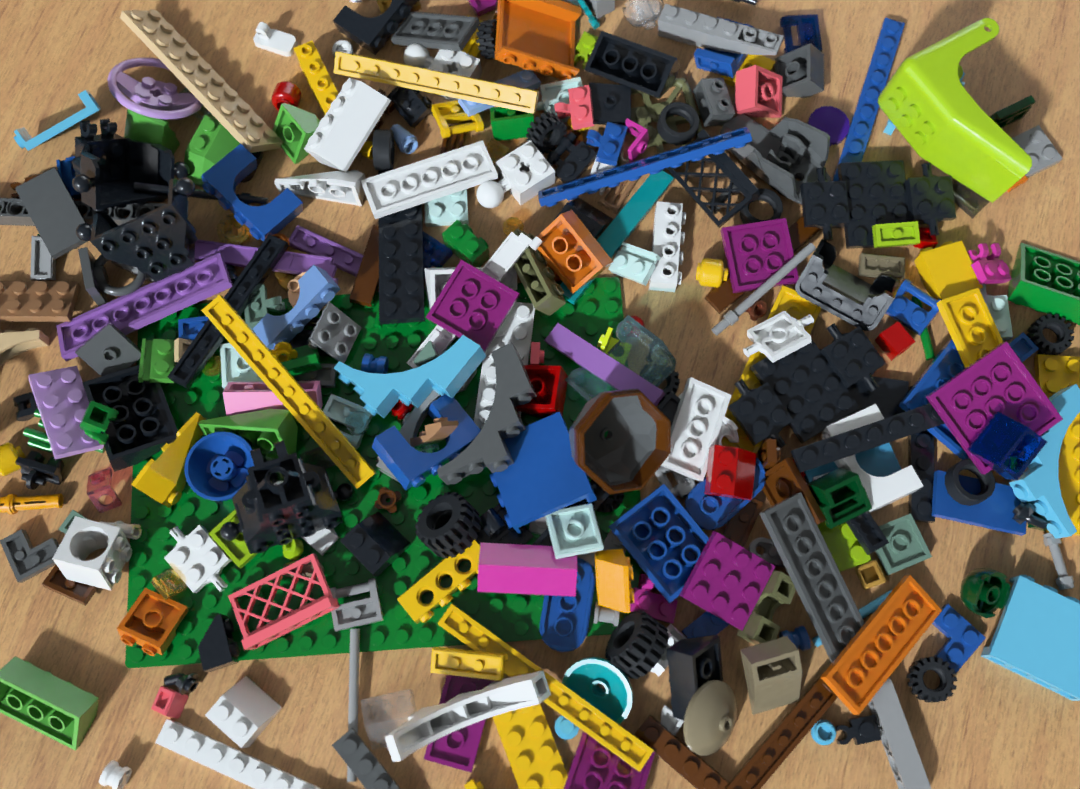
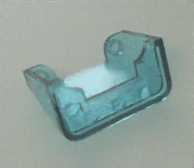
(636, 350)

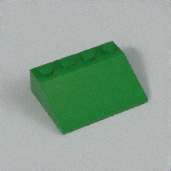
(1046, 283)

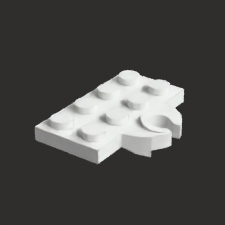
(697, 427)

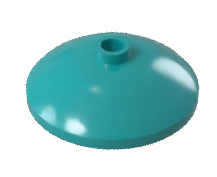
(584, 680)

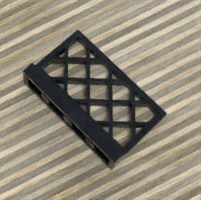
(730, 171)

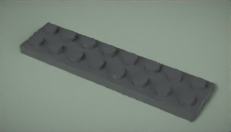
(813, 573)

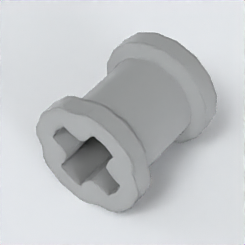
(605, 614)

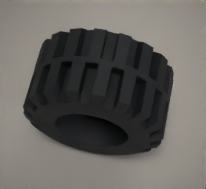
(448, 525)
(637, 644)

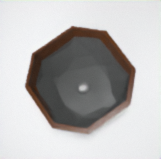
(634, 445)

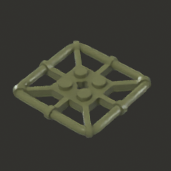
(650, 113)

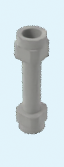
(1063, 581)

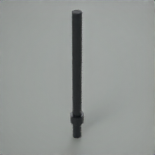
(163, 189)

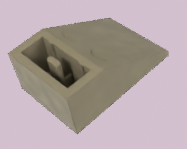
(772, 674)

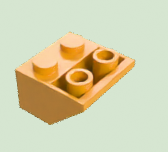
(613, 580)

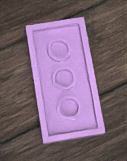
(61, 407)

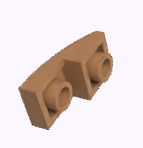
(434, 432)

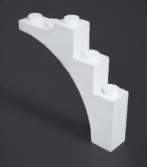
(466, 709)

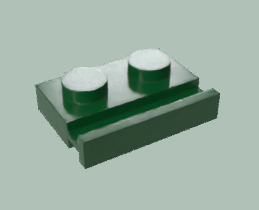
(1013, 112)

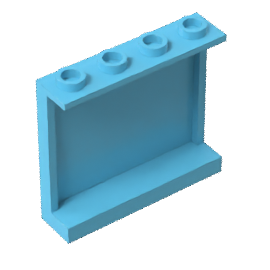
(24, 139)
(1039, 637)

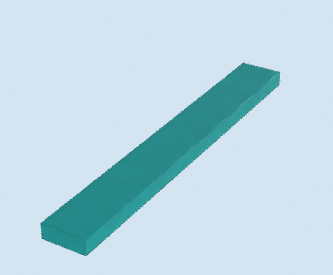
(627, 221)

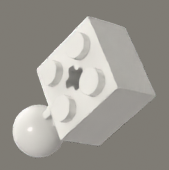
(445, 61)
(522, 173)

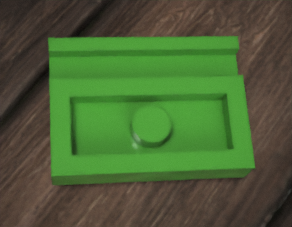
(156, 360)

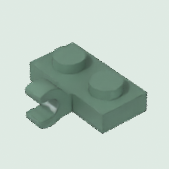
(261, 305)

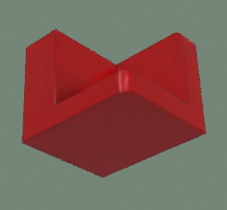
(894, 340)

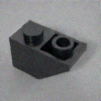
(217, 646)

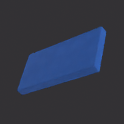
(991, 513)

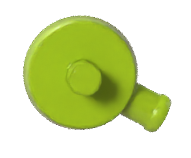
(293, 549)

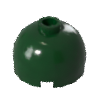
(985, 591)

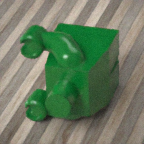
(97, 420)

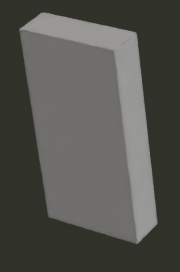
(42, 263)

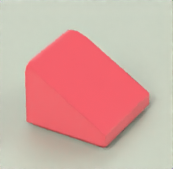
(169, 702)

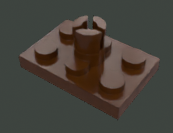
(784, 481)

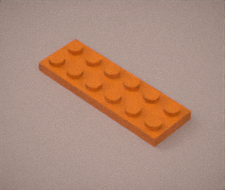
(881, 644)

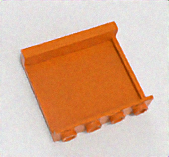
(537, 36)

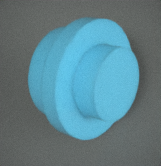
(565, 728)
(823, 732)

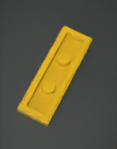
(467, 663)

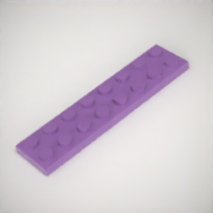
(147, 303)

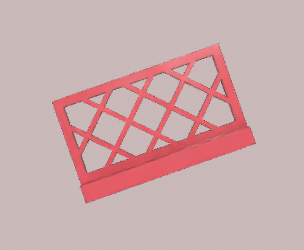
(290, 621)

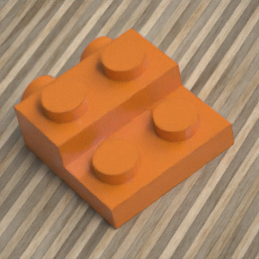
(152, 622)

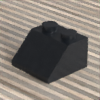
(590, 216)
(375, 543)

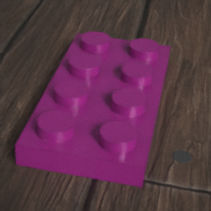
(461, 746)

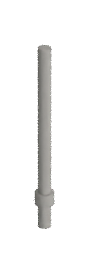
(731, 317)
(353, 689)

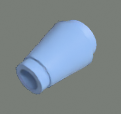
(404, 139)

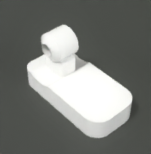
(274, 40)

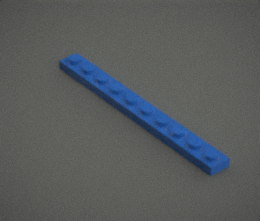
(874, 83)
(651, 165)

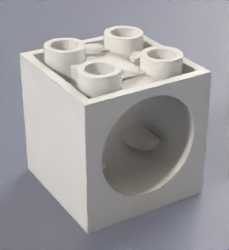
(84, 538)

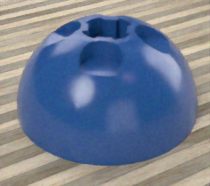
(215, 456)

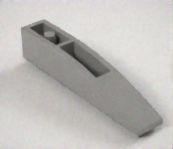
(715, 33)

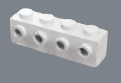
(666, 243)

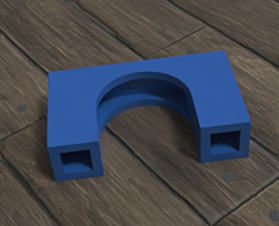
(261, 220)
(413, 466)

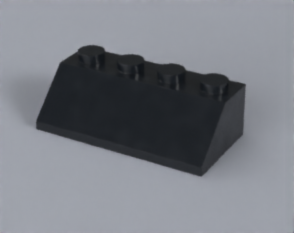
(633, 65)

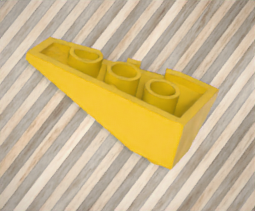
(166, 476)

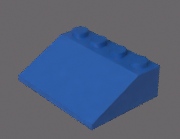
(662, 540)

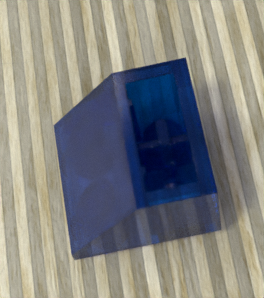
(1007, 446)

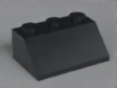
(690, 666)

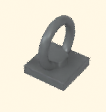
(97, 280)

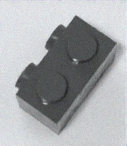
(713, 102)

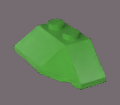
(207, 147)

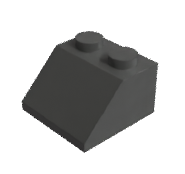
(801, 72)

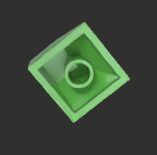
(295, 128)

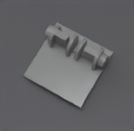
(334, 333)

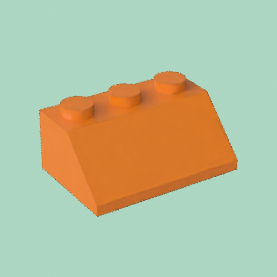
(572, 251)

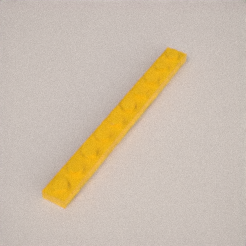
(436, 82)
(288, 391)
(561, 698)

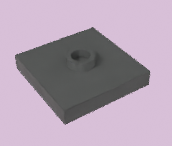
(109, 351)

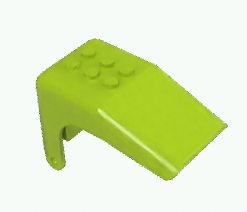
(945, 121)

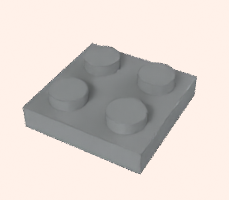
(1039, 148)

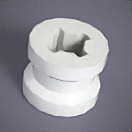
(115, 775)

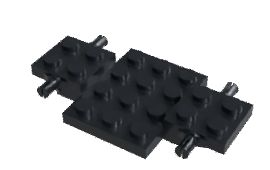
(875, 195)
(806, 388)

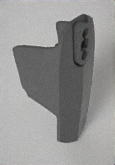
(782, 153)

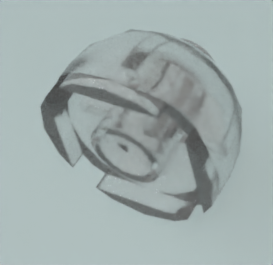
(643, 12)

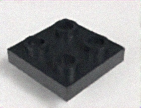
(496, 530)

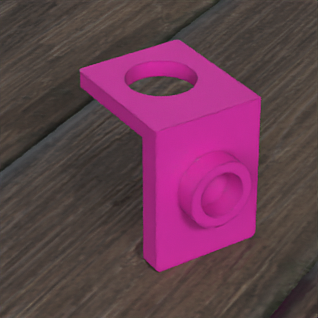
(640, 143)

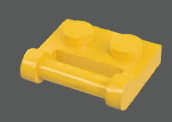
(452, 112)

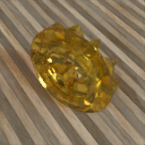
(225, 233)

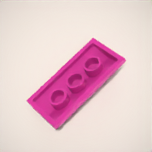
(525, 570)

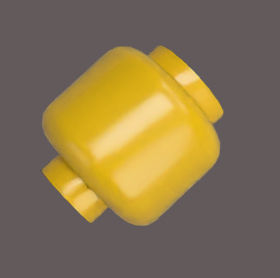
(711, 272)
(8, 456)

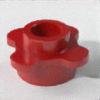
(401, 410)

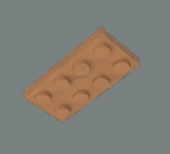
(38, 300)

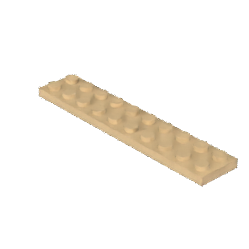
(202, 80)

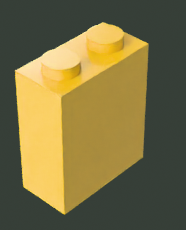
(946, 270)

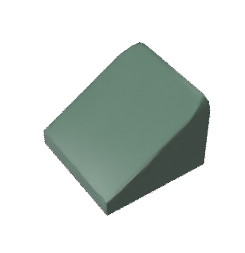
(427, 354)

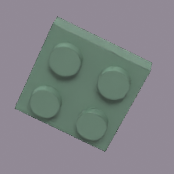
(904, 546)

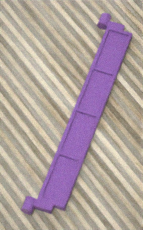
(241, 255)

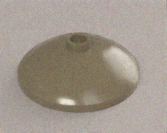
(710, 718)

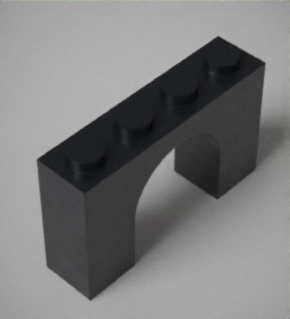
(374, 31)

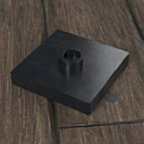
(610, 103)

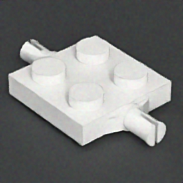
(779, 336)
(197, 559)

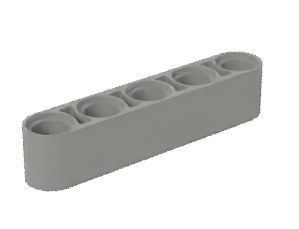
(898, 739)

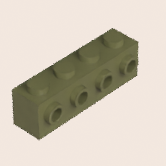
(538, 280)

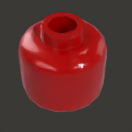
(286, 93)

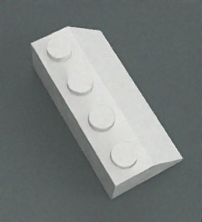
(347, 125)

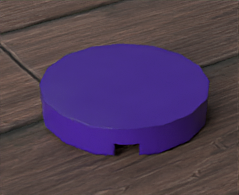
(831, 121)

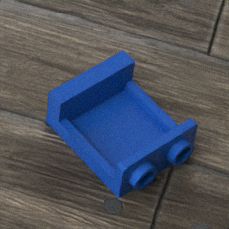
(719, 61)

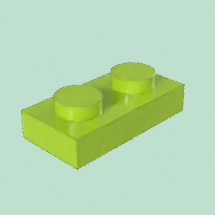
(896, 234)

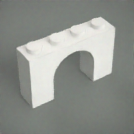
(880, 490)

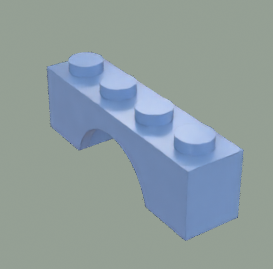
(315, 292)

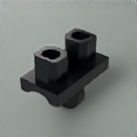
(37, 473)

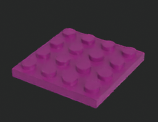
(990, 386)

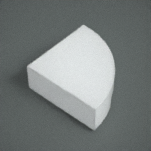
(671, 723)

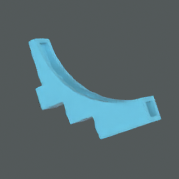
(443, 375)
(1041, 480)

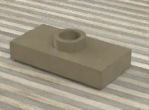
(875, 265)

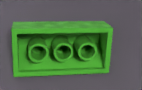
(46, 702)

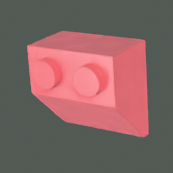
(758, 93)

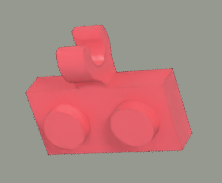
(579, 108)

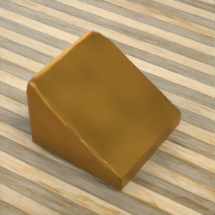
(871, 574)

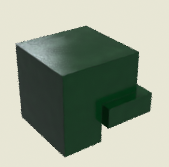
(840, 496)

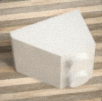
(243, 712)

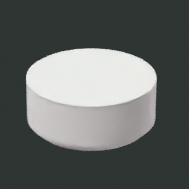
(342, 46)

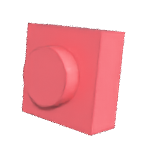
(536, 354)

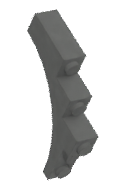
(503, 422)

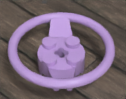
(150, 96)

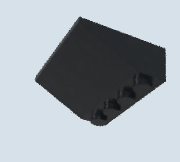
(142, 420)

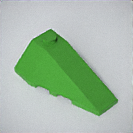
(258, 428)

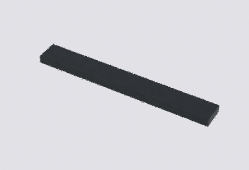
(238, 297)

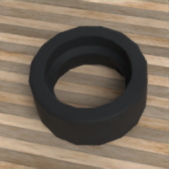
(680, 109)
(383, 150)
(766, 196)
(958, 493)

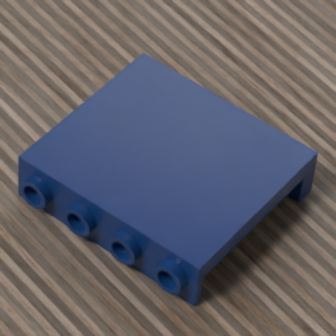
(542, 474)

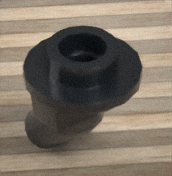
(1025, 513)
(185, 683)

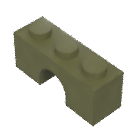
(760, 624)

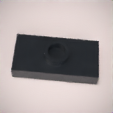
(867, 532)

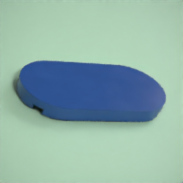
(715, 511)
(567, 618)

